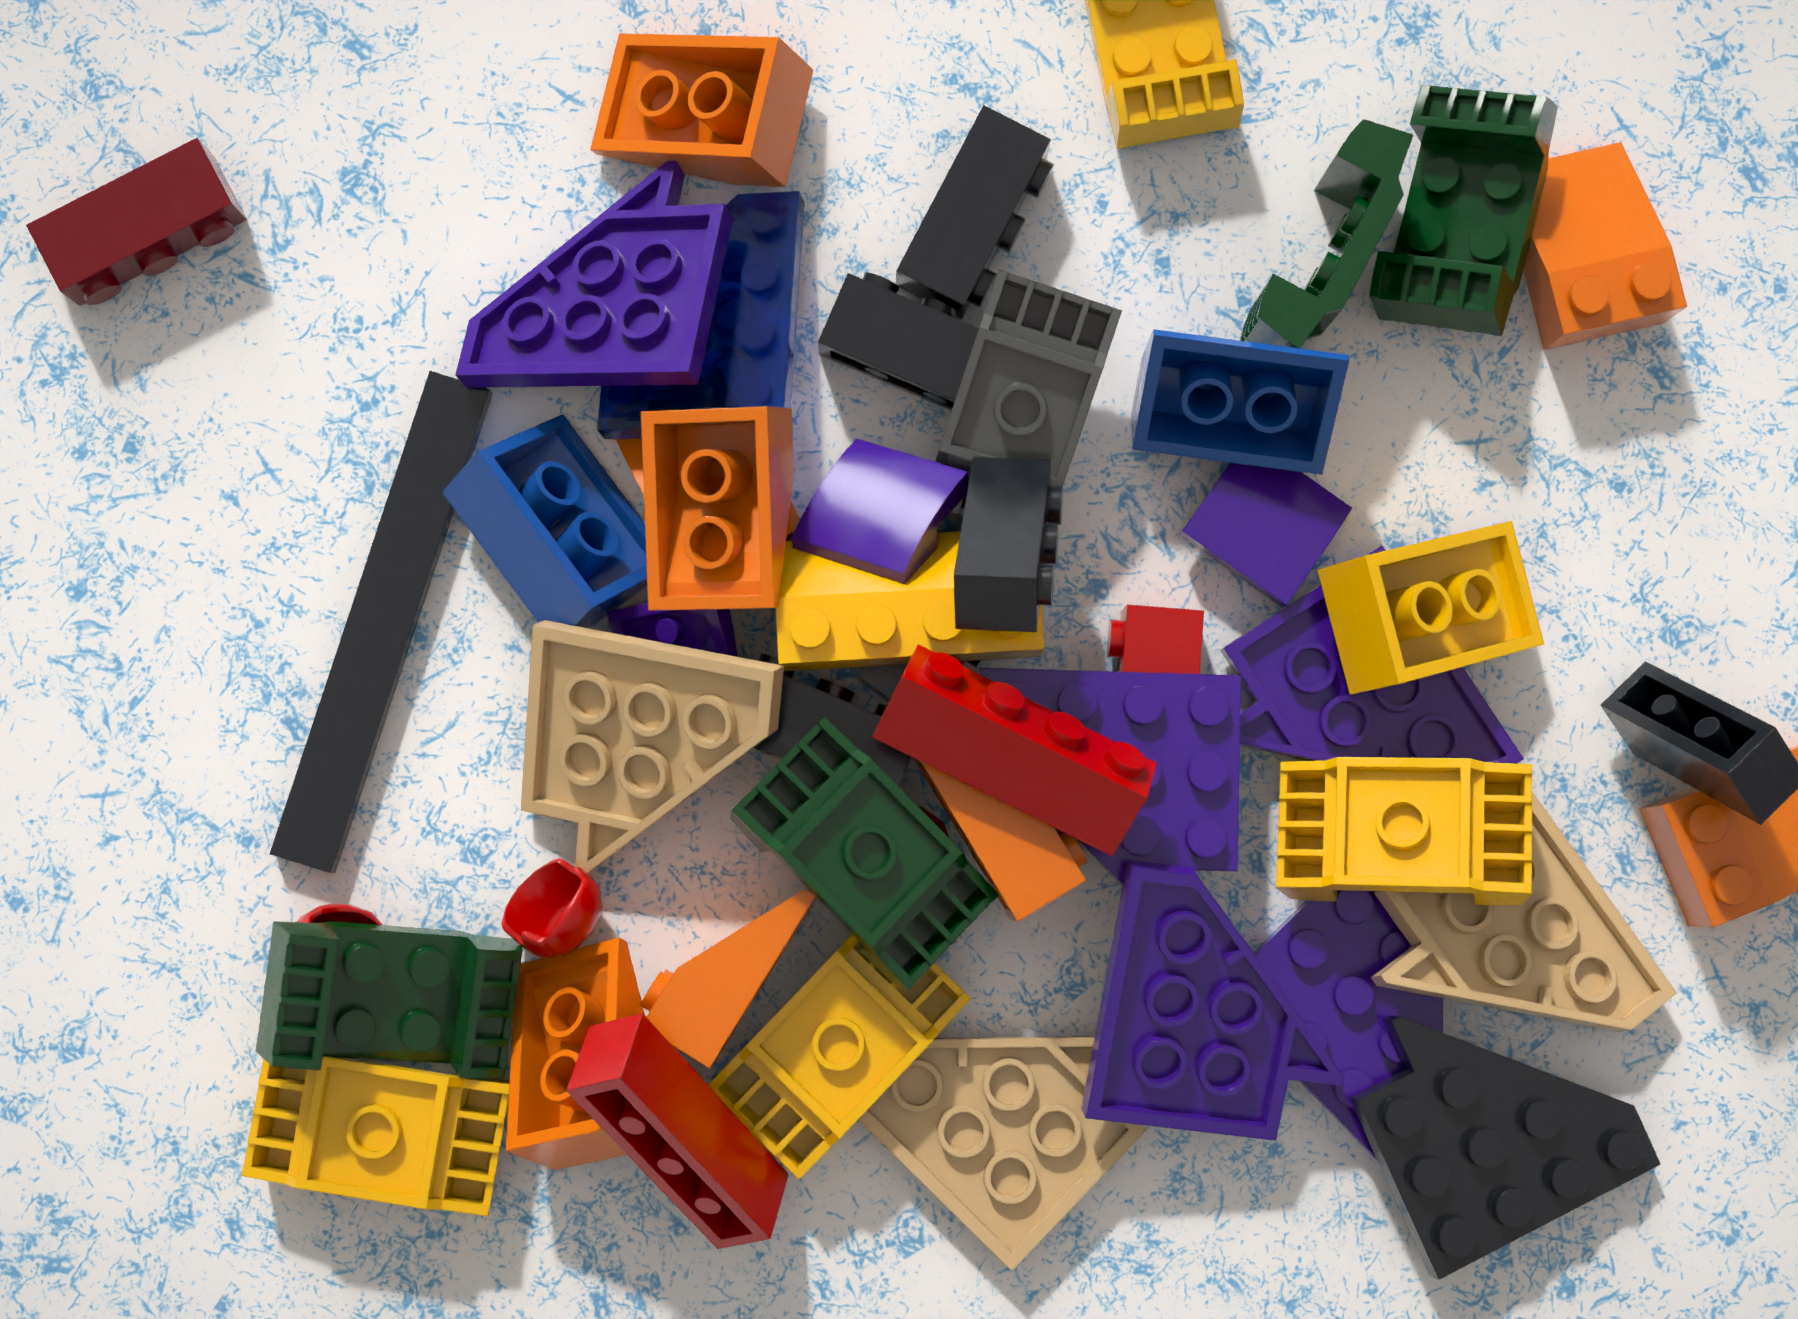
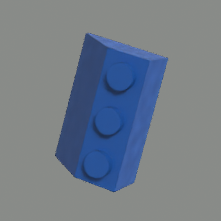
(1237, 401)
(553, 523)

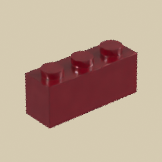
(137, 224)

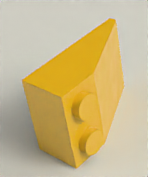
(1430, 607)

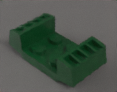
(1365, 182)
(1466, 209)
(865, 853)
(388, 996)

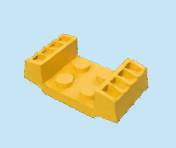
(1163, 69)
(1405, 828)
(833, 1054)
(379, 1133)

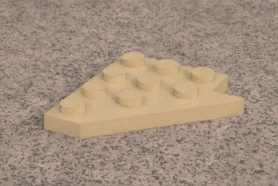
(633, 729)
(1551, 958)
(1000, 1133)

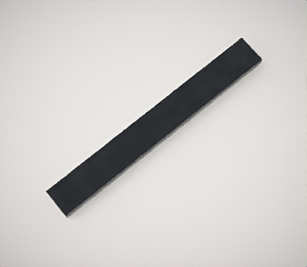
(380, 625)

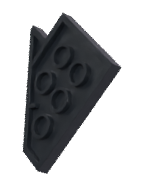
(1490, 1145)

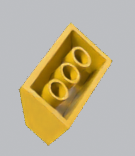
(859, 619)

